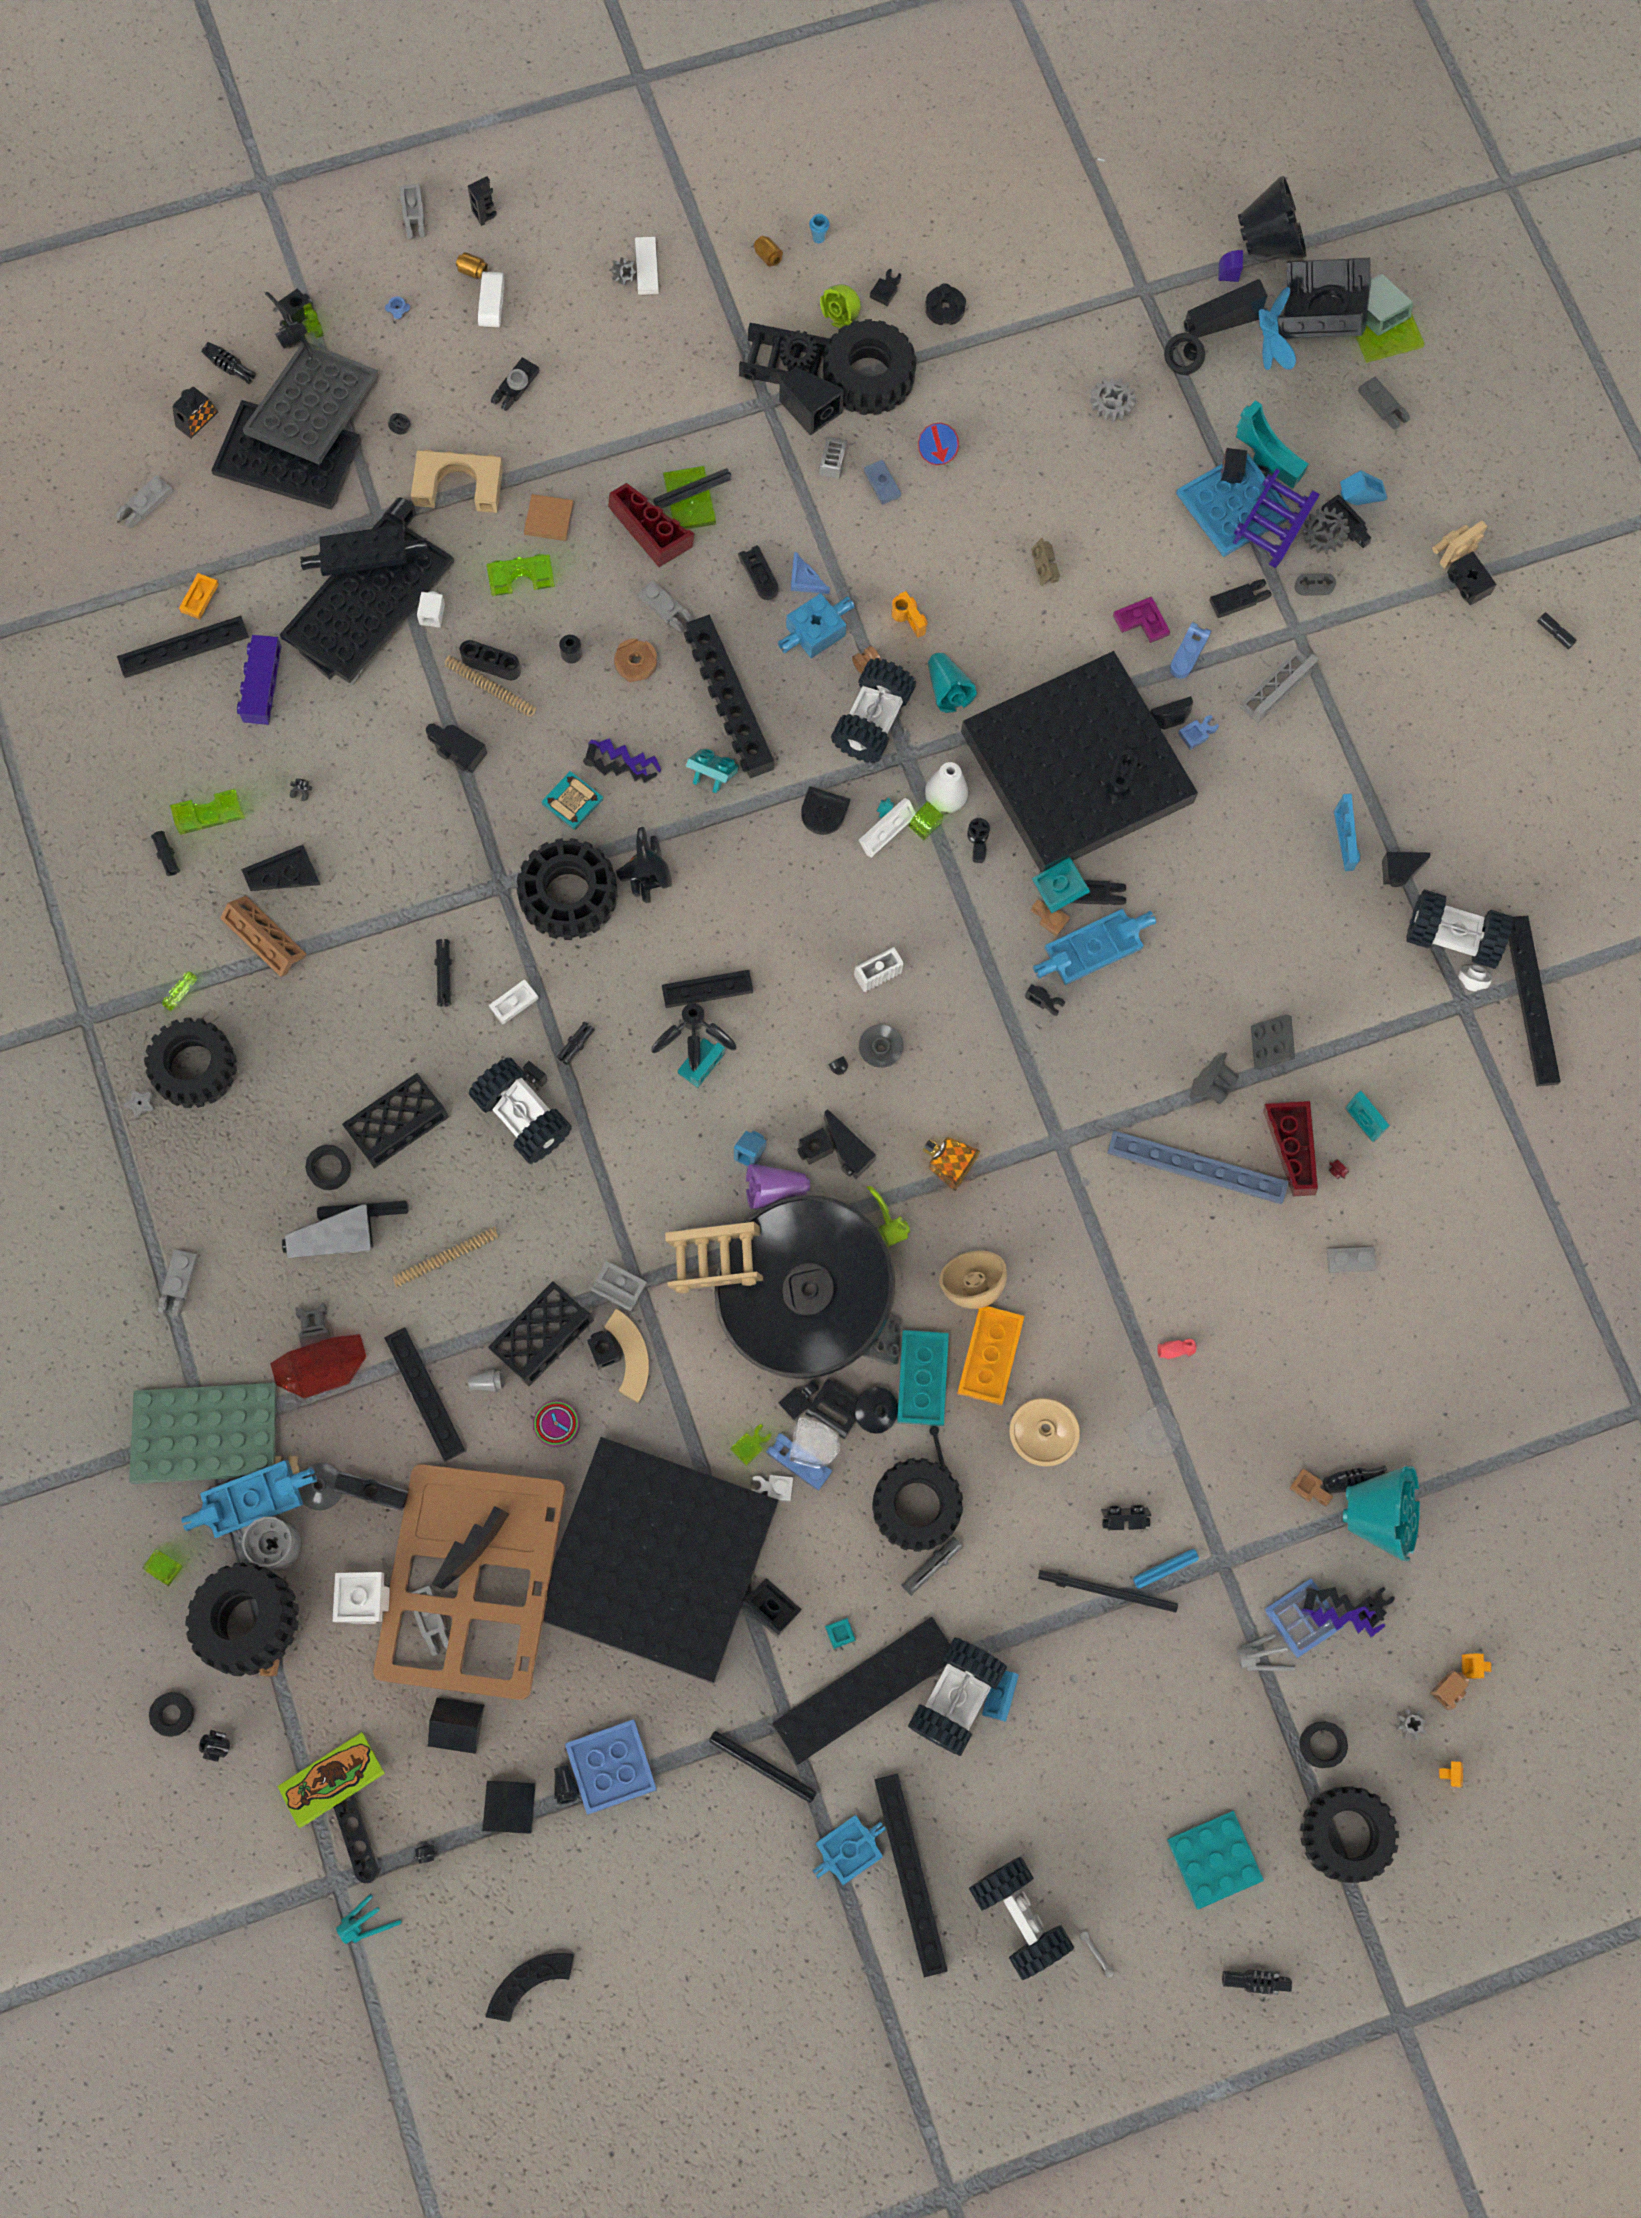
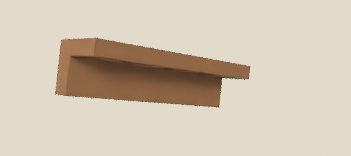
(259, 937)

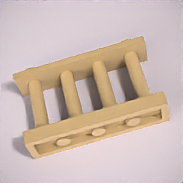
(701, 1238)

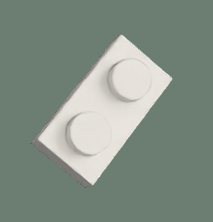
(513, 1002)

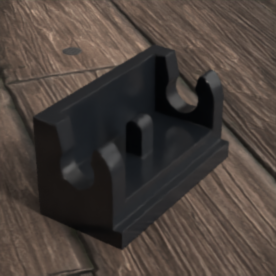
(481, 200)

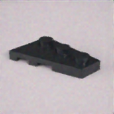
(282, 871)

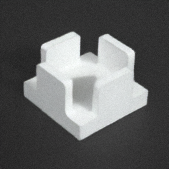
(360, 1598)

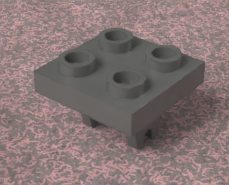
(1273, 1042)
(886, 1346)

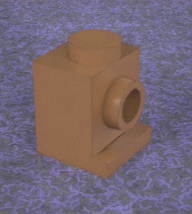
(1450, 1689)

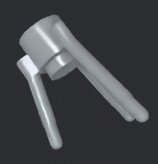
(1249, 1657)

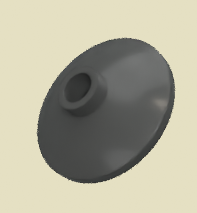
(886, 1037)
(324, 1497)

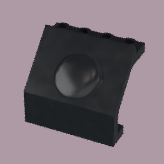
(1326, 298)

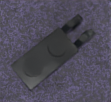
(513, 395)
(1239, 598)
(1100, 893)

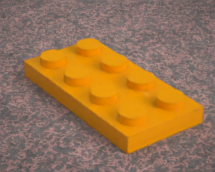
(990, 1355)

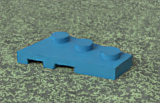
(1346, 832)

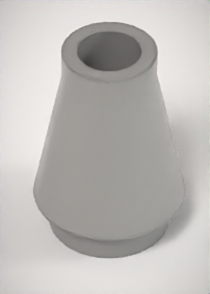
(487, 1381)

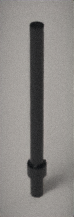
(1062, 1580)

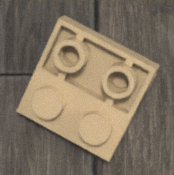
(1460, 543)

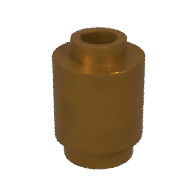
(768, 251)
(471, 265)

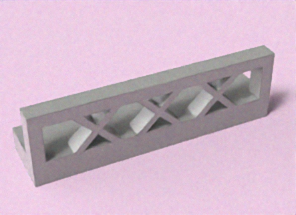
(1281, 690)

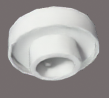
(1475, 977)

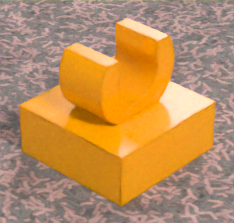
(1474, 1666)
(1455, 1774)

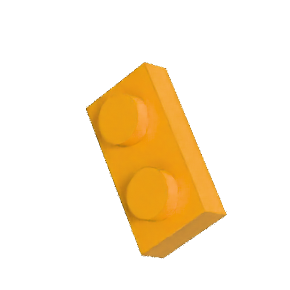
(198, 596)

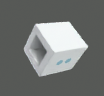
(431, 609)

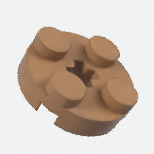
(639, 671)

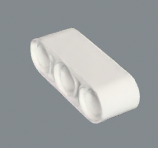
(491, 299)

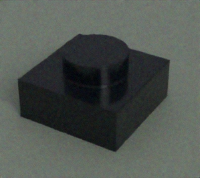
(534, 1074)

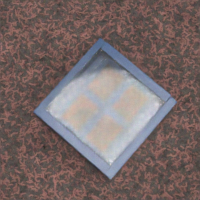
(1298, 1628)

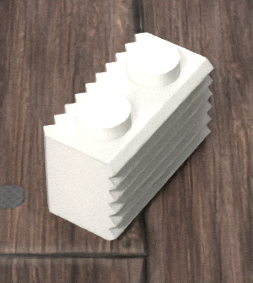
(878, 969)

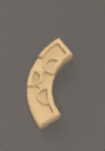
(635, 1355)

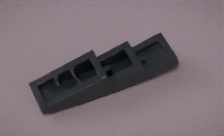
(464, 1555)

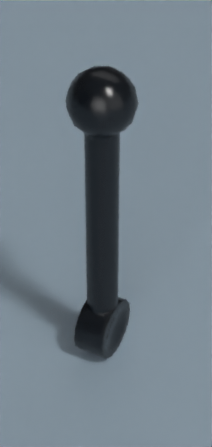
(934, 1431)

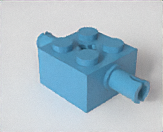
(816, 625)

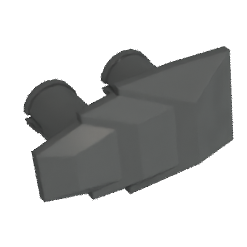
(1204, 1082)

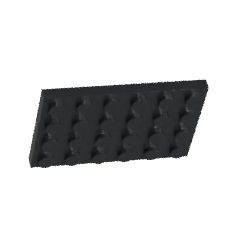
(281, 472)

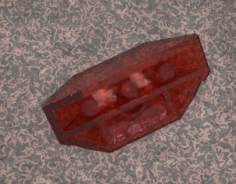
(319, 1366)

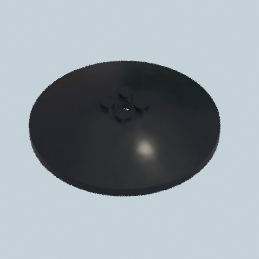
(801, 1245)

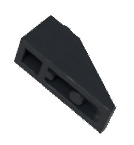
(850, 1150)

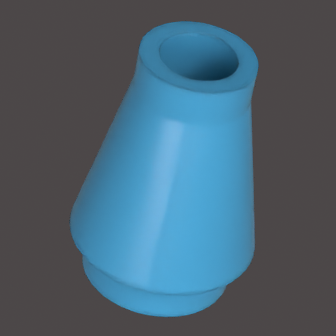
(819, 226)

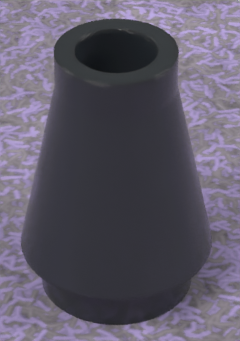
(564, 1787)

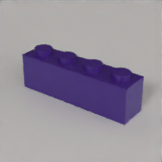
(259, 680)

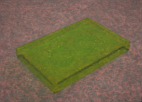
(1398, 340)
(693, 511)

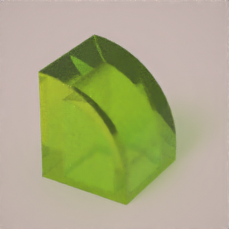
(926, 820)
(162, 1567)

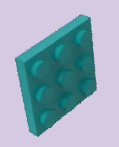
(1215, 1860)

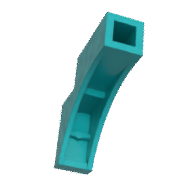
(1268, 448)

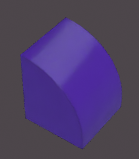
(1231, 266)

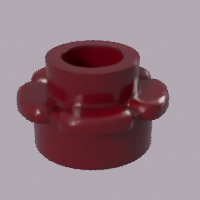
(1338, 1169)

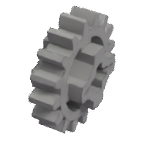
(1111, 402)

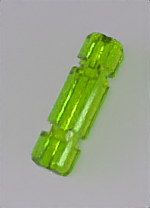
(179, 991)

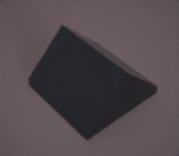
(771, 1607)
(455, 1725)
(509, 1807)

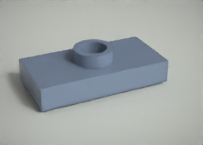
(882, 482)

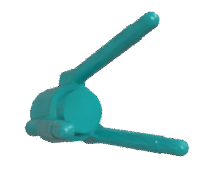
(350, 1928)

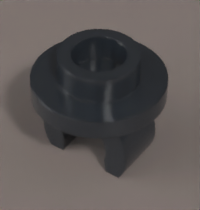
(302, 786)

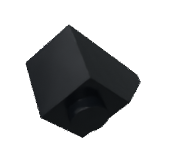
(1402, 866)

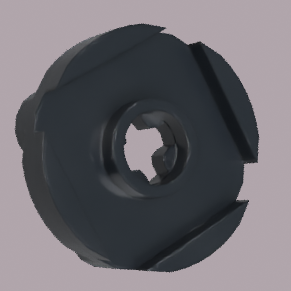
(949, 295)

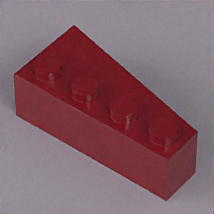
(651, 528)
(1294, 1141)

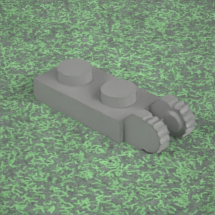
(412, 208)
(144, 501)
(664, 605)
(177, 1280)
(431, 1624)

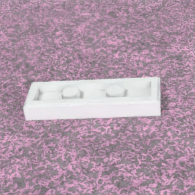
(646, 265)
(887, 827)

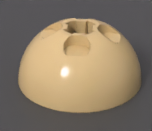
(974, 1279)

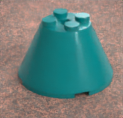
(1386, 1511)

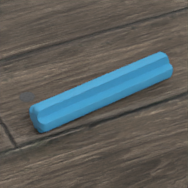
(1165, 1568)

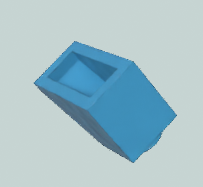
(1362, 489)
(749, 1148)

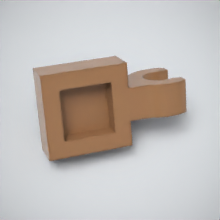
(1052, 922)
(1308, 1486)

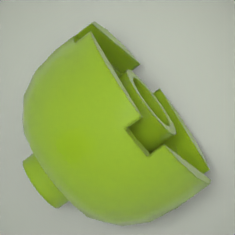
(840, 305)

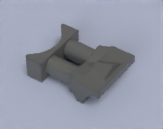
(312, 1334)

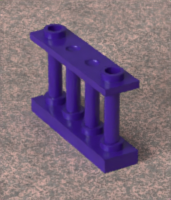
(1286, 535)

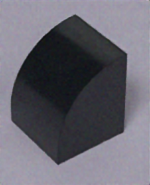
(402, 511)

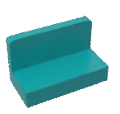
(709, 1058)

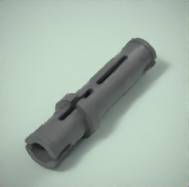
(932, 1565)

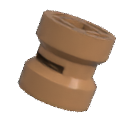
(860, 660)

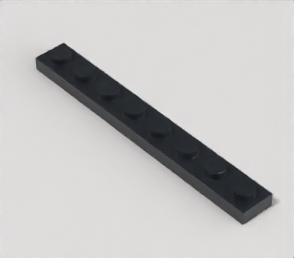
(1533, 1003)
(910, 1875)

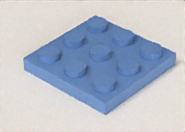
(610, 1767)

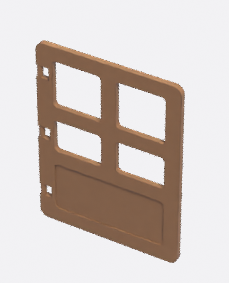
(443, 1510)

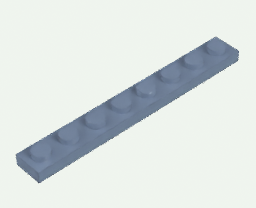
(1197, 1167)

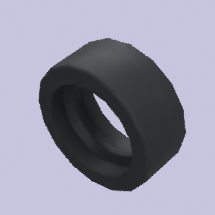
(1173, 342)
(319, 1152)
(1341, 1742)

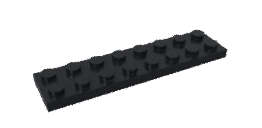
(863, 1691)

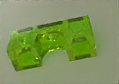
(503, 573)
(194, 817)

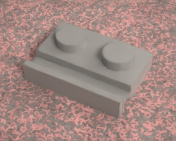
(618, 1286)

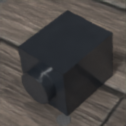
(1233, 465)

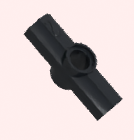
(385, 1496)

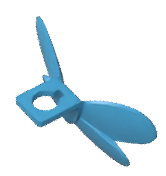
(1273, 343)

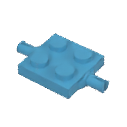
(849, 1850)

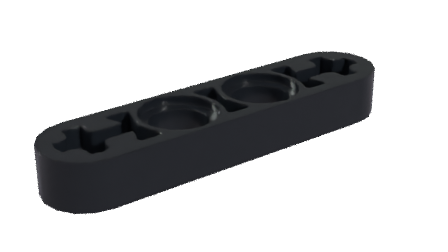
(359, 1834)

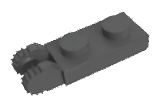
(1383, 402)

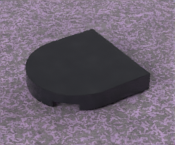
(823, 811)

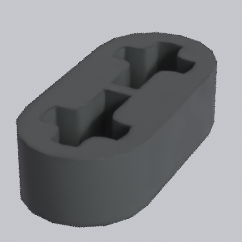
(1315, 584)

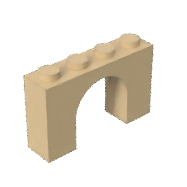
(433, 466)

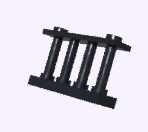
(773, 336)

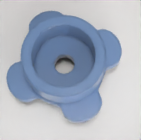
(397, 302)

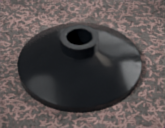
(867, 1406)

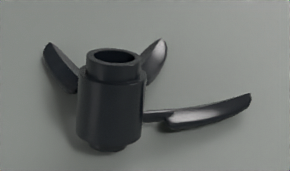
(291, 332)
(693, 1041)

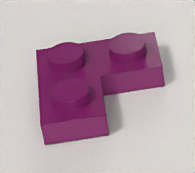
(1143, 614)

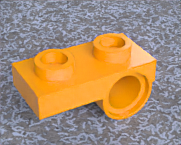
(911, 614)

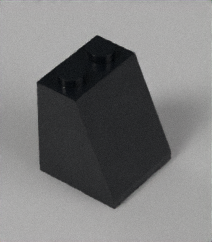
(810, 399)

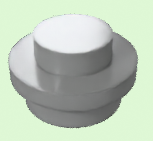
(517, 379)

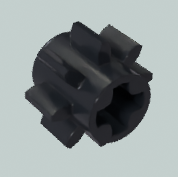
(214, 1745)

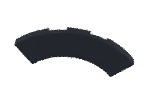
(524, 1978)

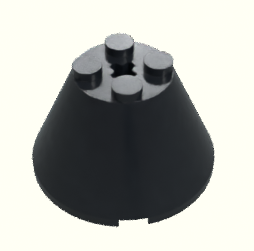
(1272, 224)

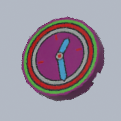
(556, 1423)

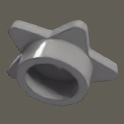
(139, 1109)

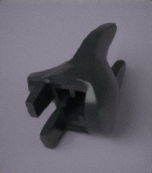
(646, 867)

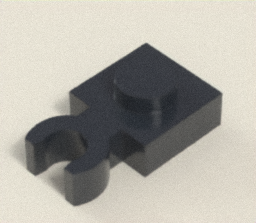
(885, 289)
(1380, 1603)

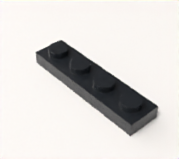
(707, 988)

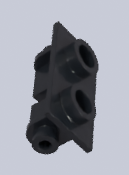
(1135, 1516)

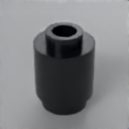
(570, 648)

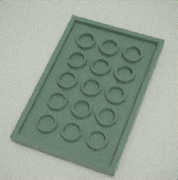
(202, 1432)

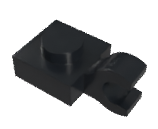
(1042, 999)
(797, 1402)

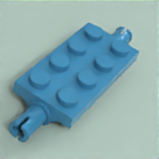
(1094, 946)
(250, 1498)

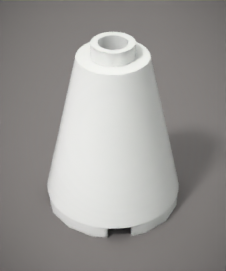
(947, 788)

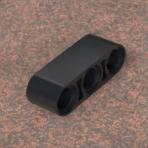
(484, 652)

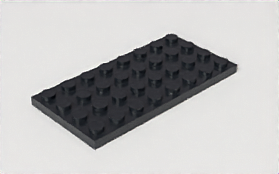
(363, 608)

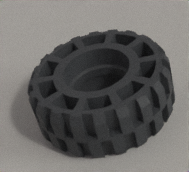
(873, 341)
(562, 859)
(215, 1603)

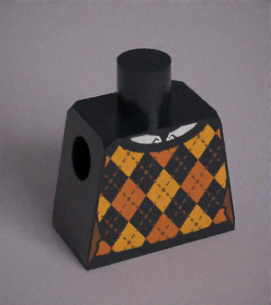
(192, 411)

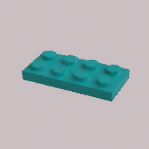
(922, 1378)

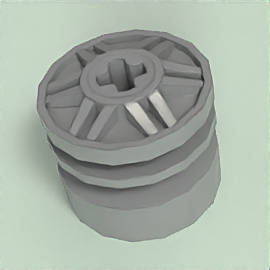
(259, 1547)

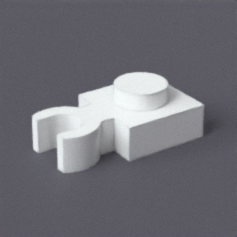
(777, 1487)

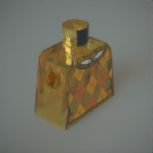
(951, 1160)

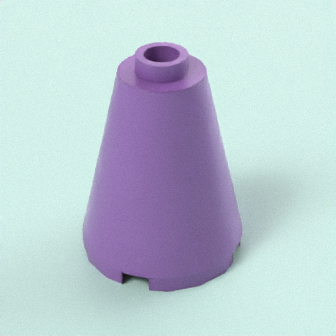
(773, 1184)

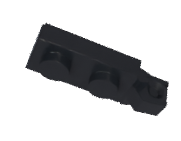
(1356, 524)

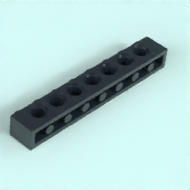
(704, 629)

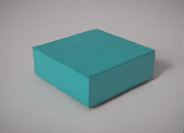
(840, 1633)

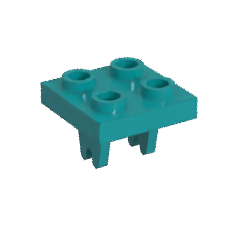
(708, 763)

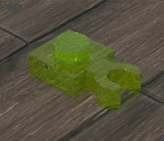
(312, 323)
(748, 1447)

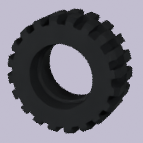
(174, 1040)
(917, 1472)
(1381, 1830)

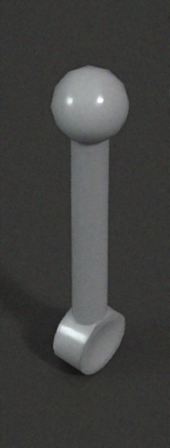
(1084, 1936)

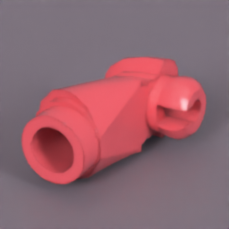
(1176, 1348)

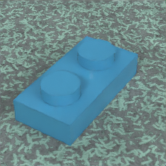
(1000, 1699)

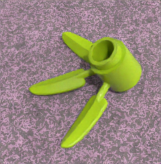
(893, 1230)

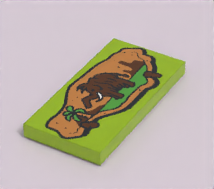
(330, 1780)

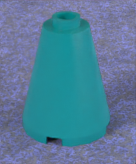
(950, 684)

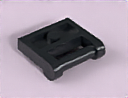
(837, 1400)

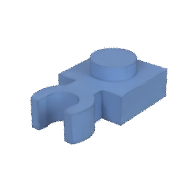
(1196, 733)

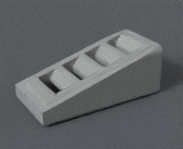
(831, 470)

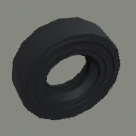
(160, 1704)

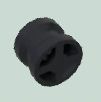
(980, 826)

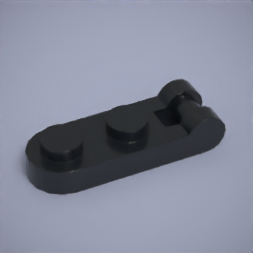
(759, 573)

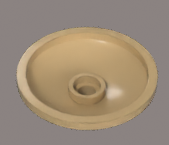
(1041, 1445)

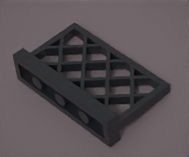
(402, 1136)
(554, 1347)

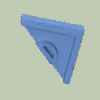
(805, 578)

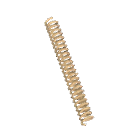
(489, 686)
(436, 1262)

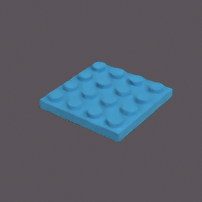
(1223, 505)

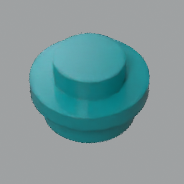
(884, 807)

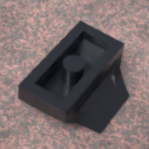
(1172, 713)

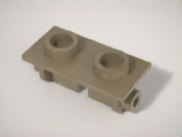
(1042, 554)

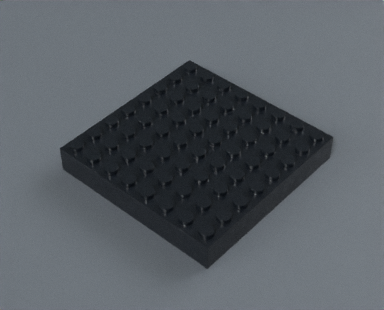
(1055, 755)
(657, 1559)

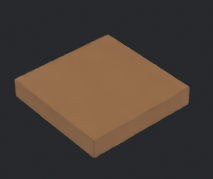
(548, 517)

